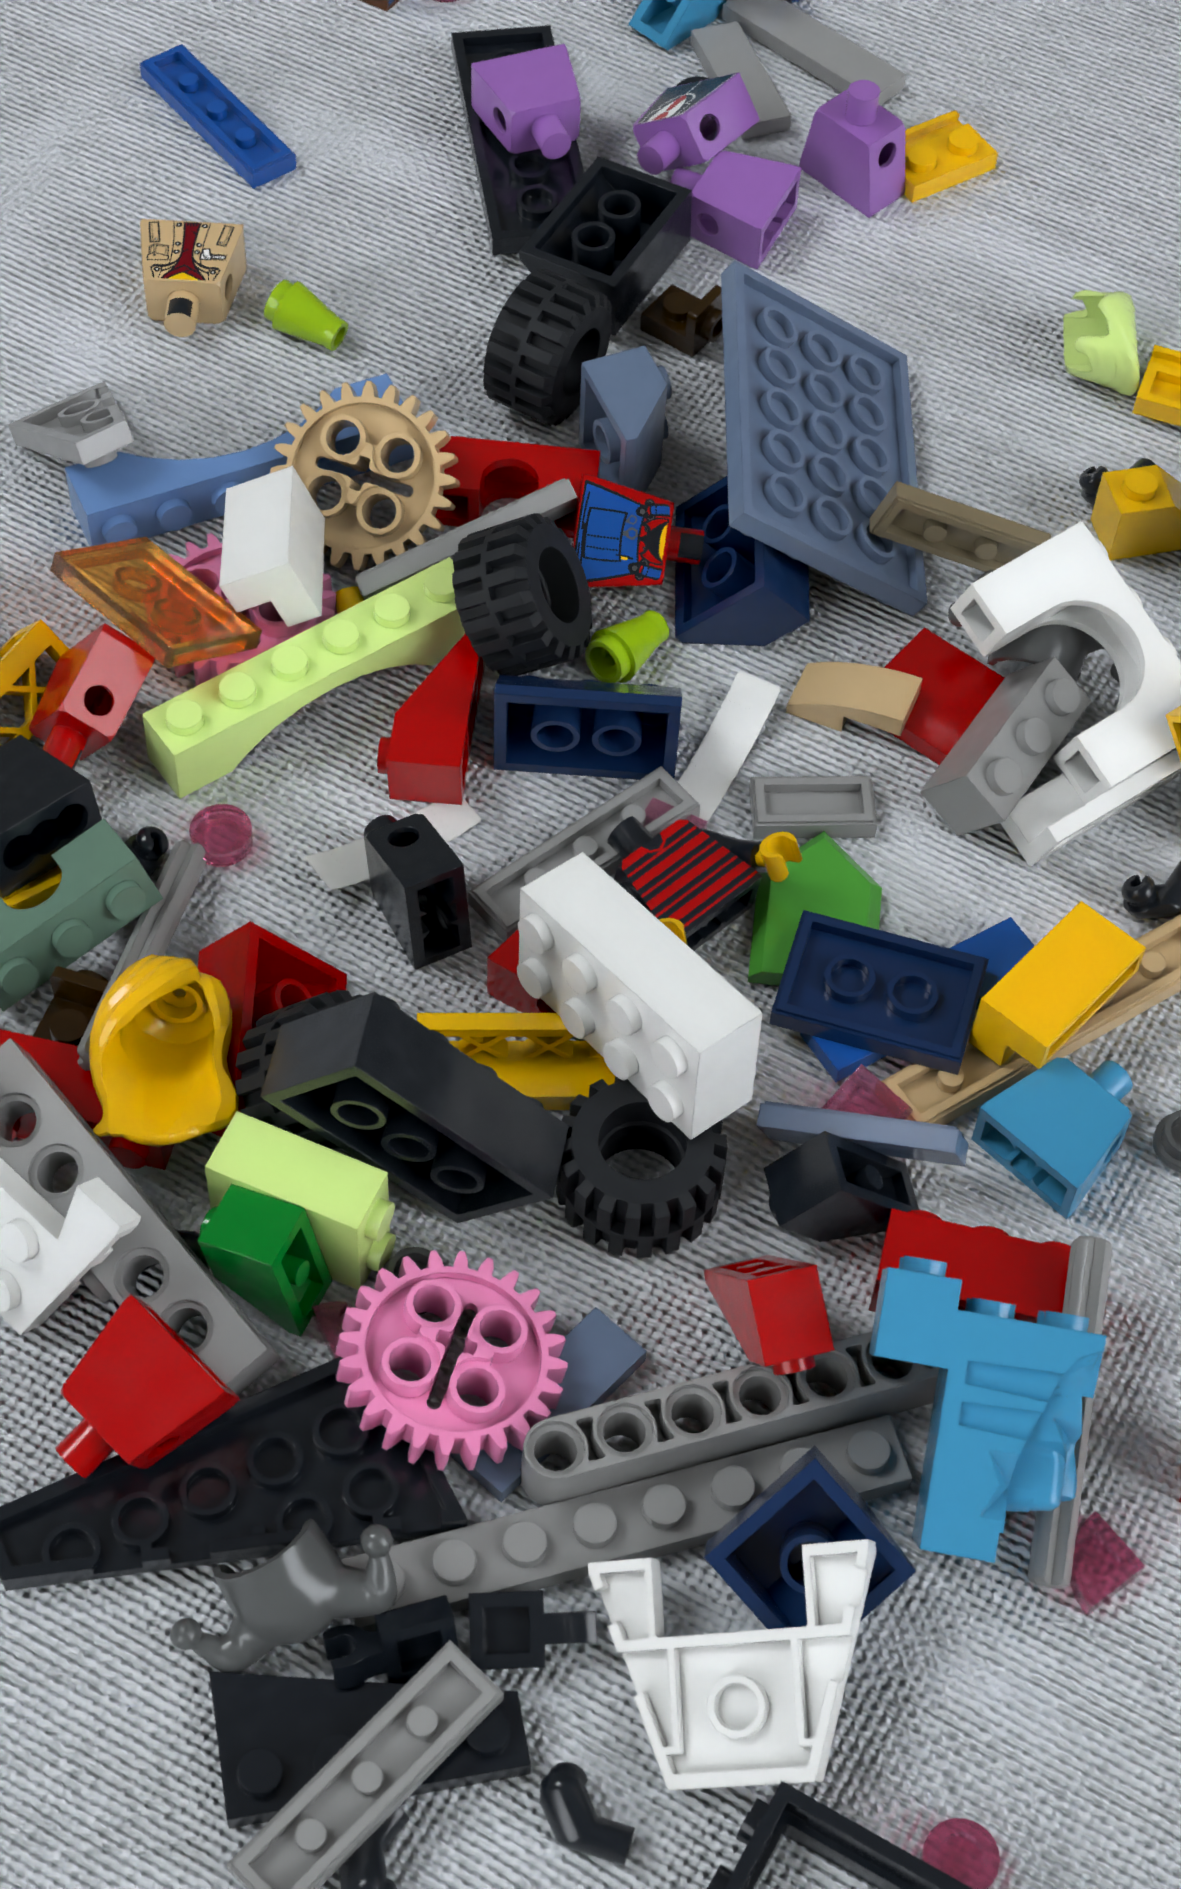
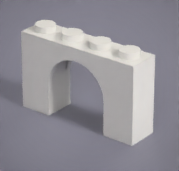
(1079, 587)

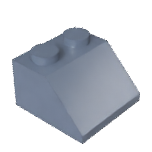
(625, 415)

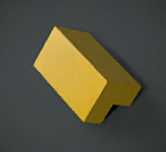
(1055, 988)

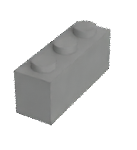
(1005, 747)

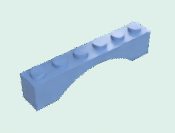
(158, 495)

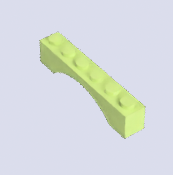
(223, 719)

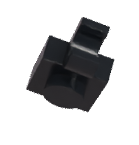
(512, 1629)
(399, 1647)

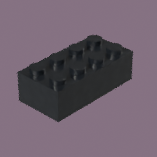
(415, 1108)

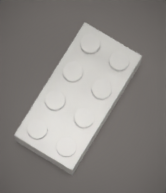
(637, 995)

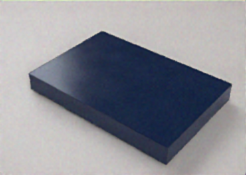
(879, 992)

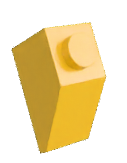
(1138, 512)

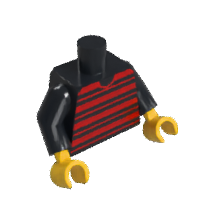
(697, 876)

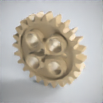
(382, 428)

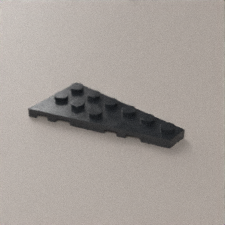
(230, 1493)

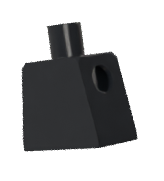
(410, 859)

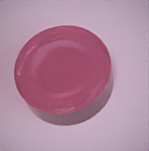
(223, 833)
(963, 1852)

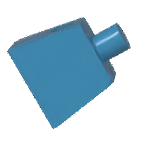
(1057, 1128)

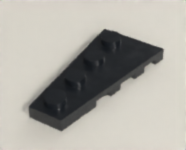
(286, 1729)

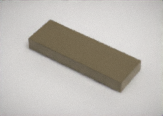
(951, 529)

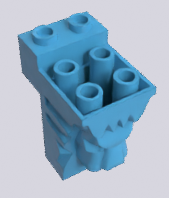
(1000, 1403)

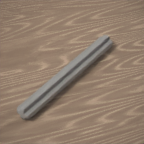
(158, 923)
(1057, 1529)

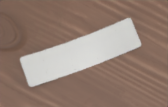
(728, 741)
(348, 863)

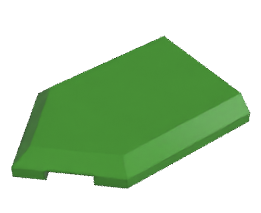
(821, 883)

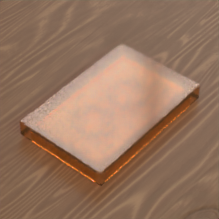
(155, 601)

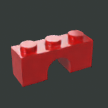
(510, 470)

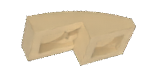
(854, 691)

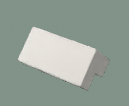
(273, 547)

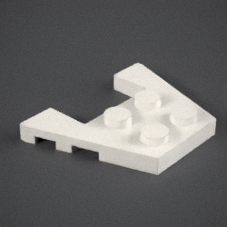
(49, 1253)
(740, 1701)

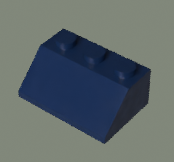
(741, 587)
(585, 727)

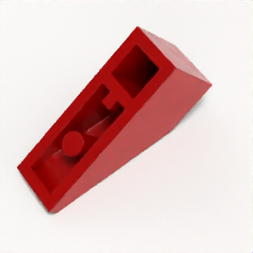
(435, 731)
(774, 1310)

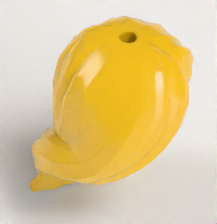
(163, 1054)

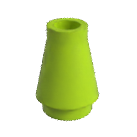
(303, 315)
(623, 648)

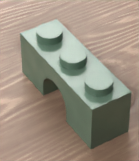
(97, 896)

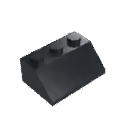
(614, 234)

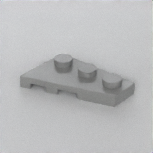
(76, 429)

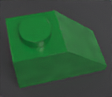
(266, 1255)

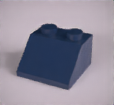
(763, 1543)

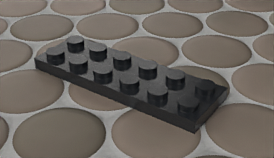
(519, 187)

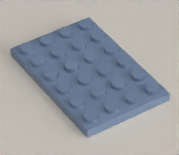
(816, 437)

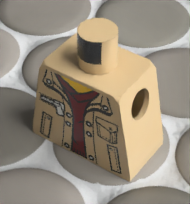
(191, 271)

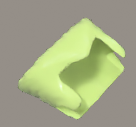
(1103, 341)

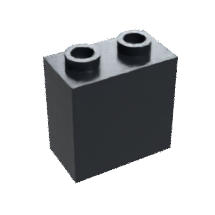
(40, 811)

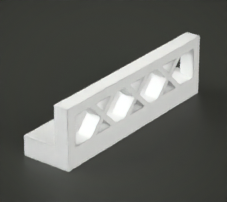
(1057, 815)

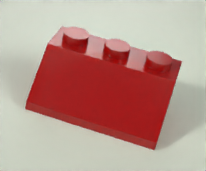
(261, 977)

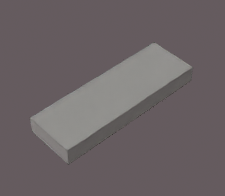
(727, 51)

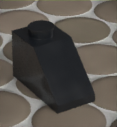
(837, 1189)

